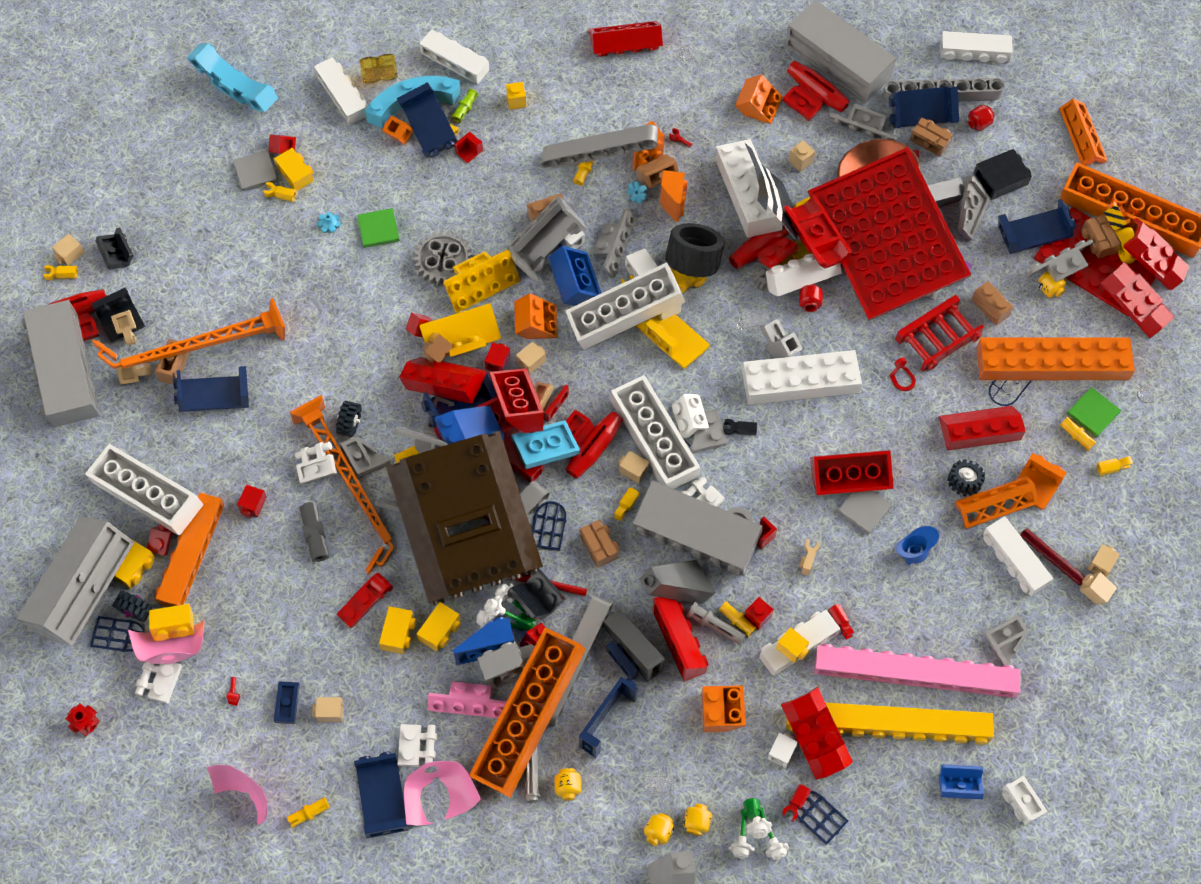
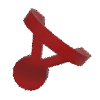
(900, 363)

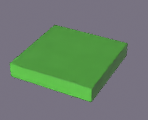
(378, 228)
(1094, 412)

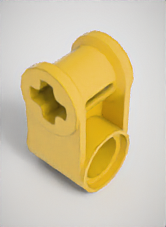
(1124, 236)

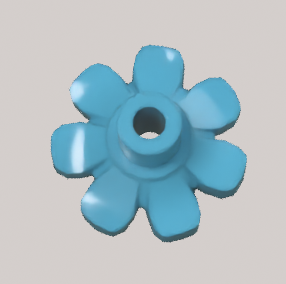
(637, 191)
(328, 222)

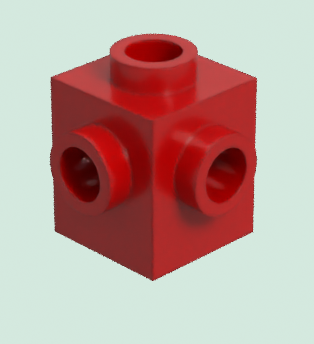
(82, 719)

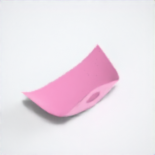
(169, 650)
(455, 777)
(229, 778)

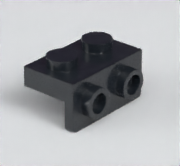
(115, 249)

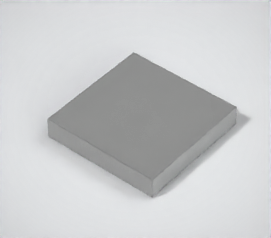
(255, 170)
(865, 509)

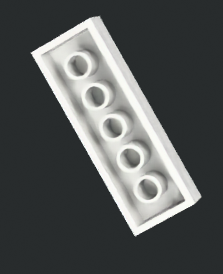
(743, 188)
(625, 306)
(801, 377)
(655, 433)
(144, 489)

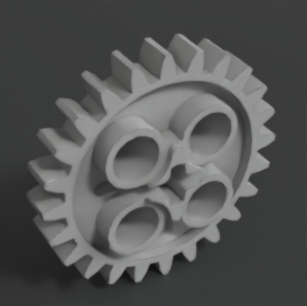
(425, 256)

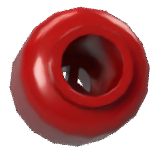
(980, 117)
(810, 298)

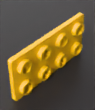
(480, 279)
(465, 329)
(675, 339)

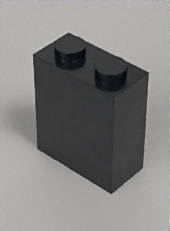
(1002, 174)

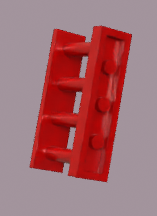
(936, 316)

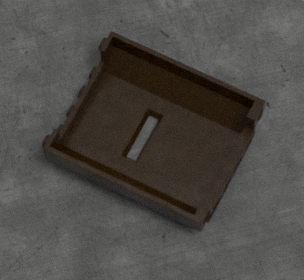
(455, 487)

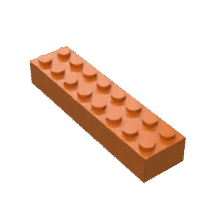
(1093, 190)
(1055, 358)
(527, 712)

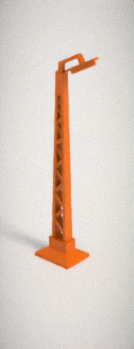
(270, 321)
(311, 415)

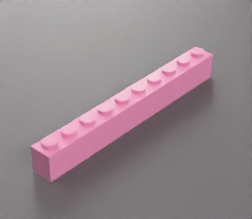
(917, 671)

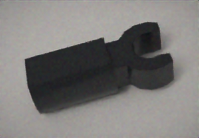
(740, 427)

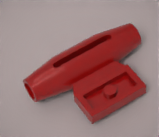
(812, 92)
(768, 248)
(82, 305)
(590, 439)

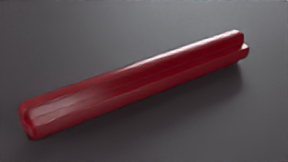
(1052, 556)

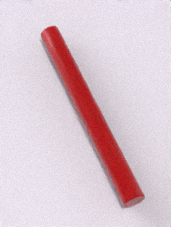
(560, 586)

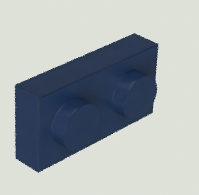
(628, 666)
(286, 702)

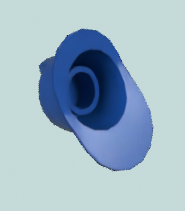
(917, 544)

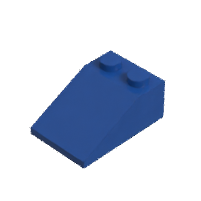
(466, 424)
(487, 638)

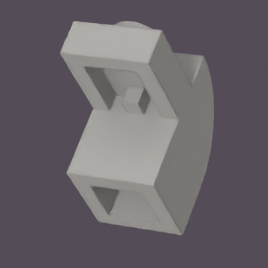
(779, 343)

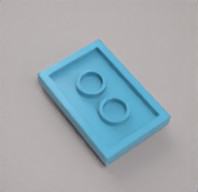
(545, 446)

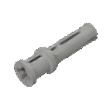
(707, 619)

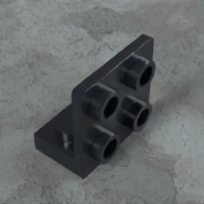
(114, 304)
(537, 596)

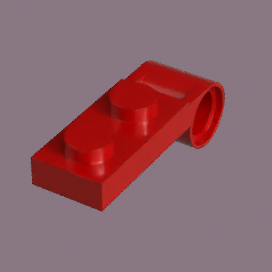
(364, 599)

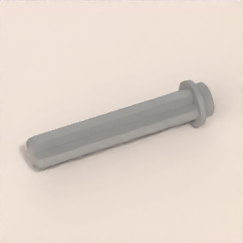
(532, 780)

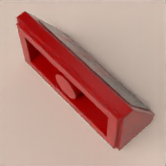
(555, 401)

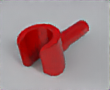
(677, 137)
(232, 697)

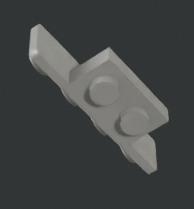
(865, 120)
(613, 242)
(1065, 264)

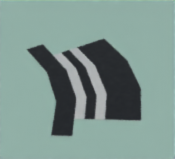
(772, 193)

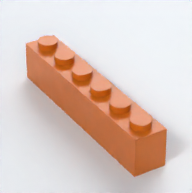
(189, 553)

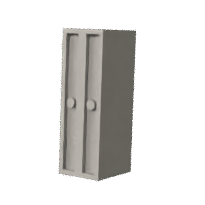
(840, 51)
(60, 363)
(697, 528)
(75, 580)

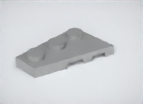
(973, 208)

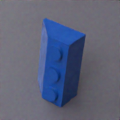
(574, 275)

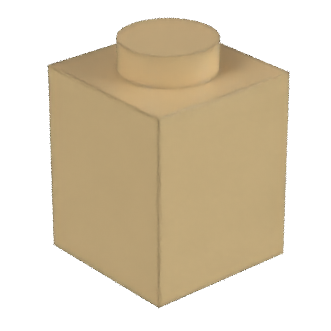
(801, 156)
(67, 250)
(531, 357)
(633, 466)
(1104, 560)
(1097, 588)
(328, 709)

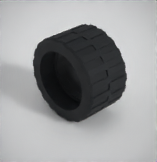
(694, 250)

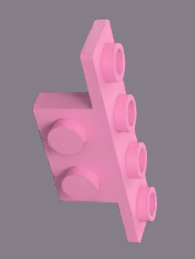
(467, 700)

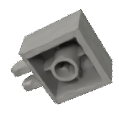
(504, 664)

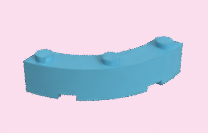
(230, 80)
(386, 102)

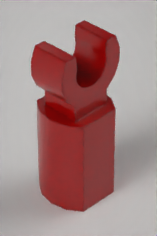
(842, 620)
(797, 801)

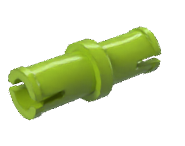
(465, 105)

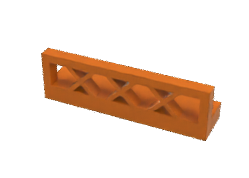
(1082, 132)
(997, 495)

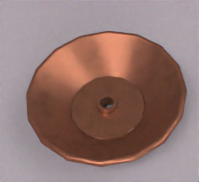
(868, 152)

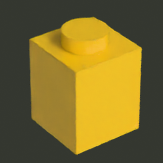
(516, 95)
(793, 645)

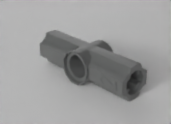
(314, 532)

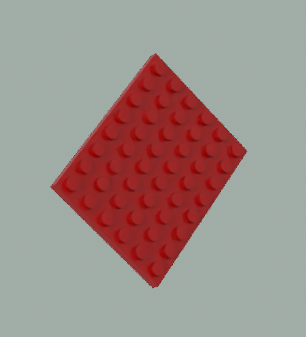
(893, 233)

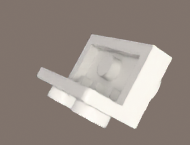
(689, 415)
(1024, 800)

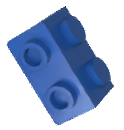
(961, 781)

